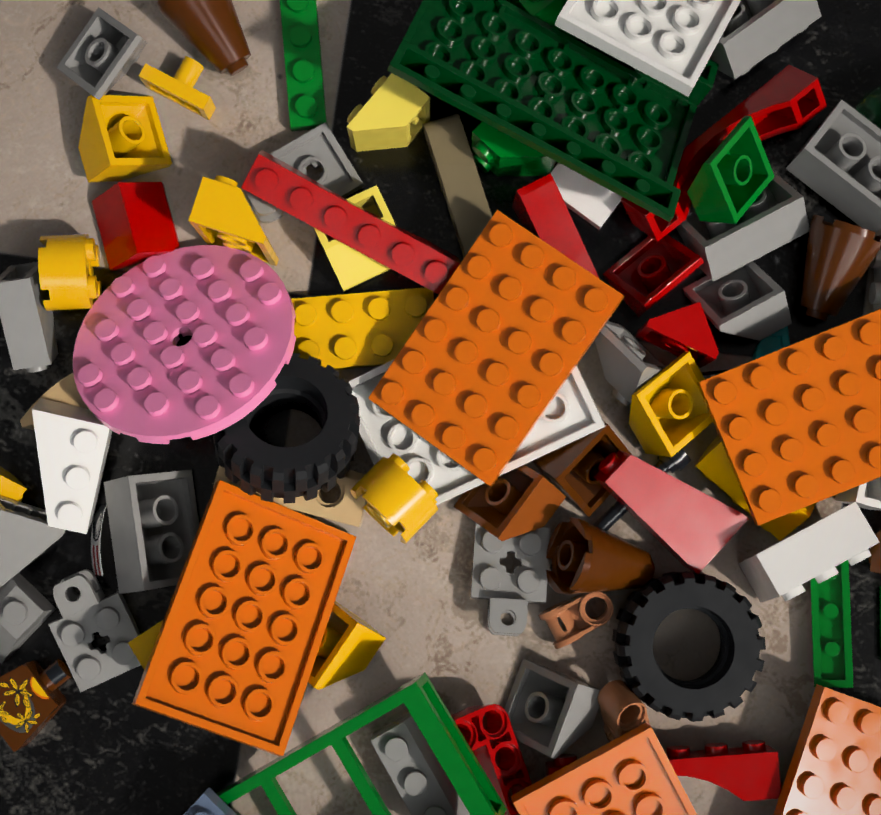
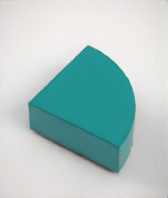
(772, 343)

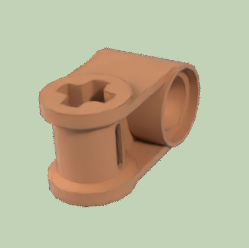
(575, 618)
(620, 709)

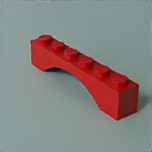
(775, 108)
(348, 223)
(745, 771)

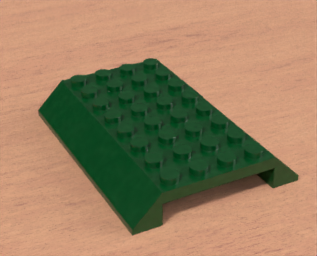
(554, 95)

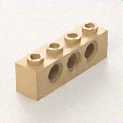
(344, 510)

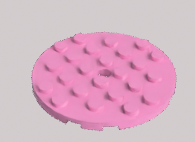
(163, 391)

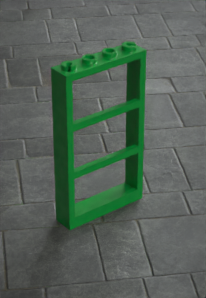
(435, 725)

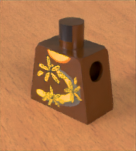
(30, 700)

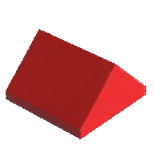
(135, 223)
(652, 271)
(681, 332)

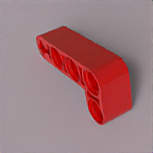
(485, 744)

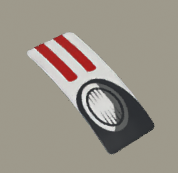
(95, 539)

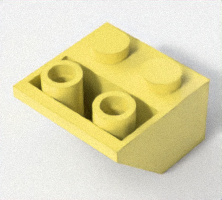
(389, 117)
(349, 264)

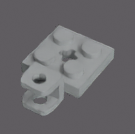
(319, 150)
(505, 590)
(90, 614)

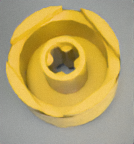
(68, 271)
(396, 498)

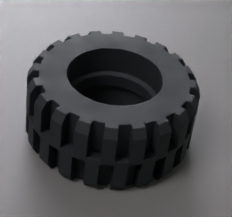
(302, 468)
(737, 654)

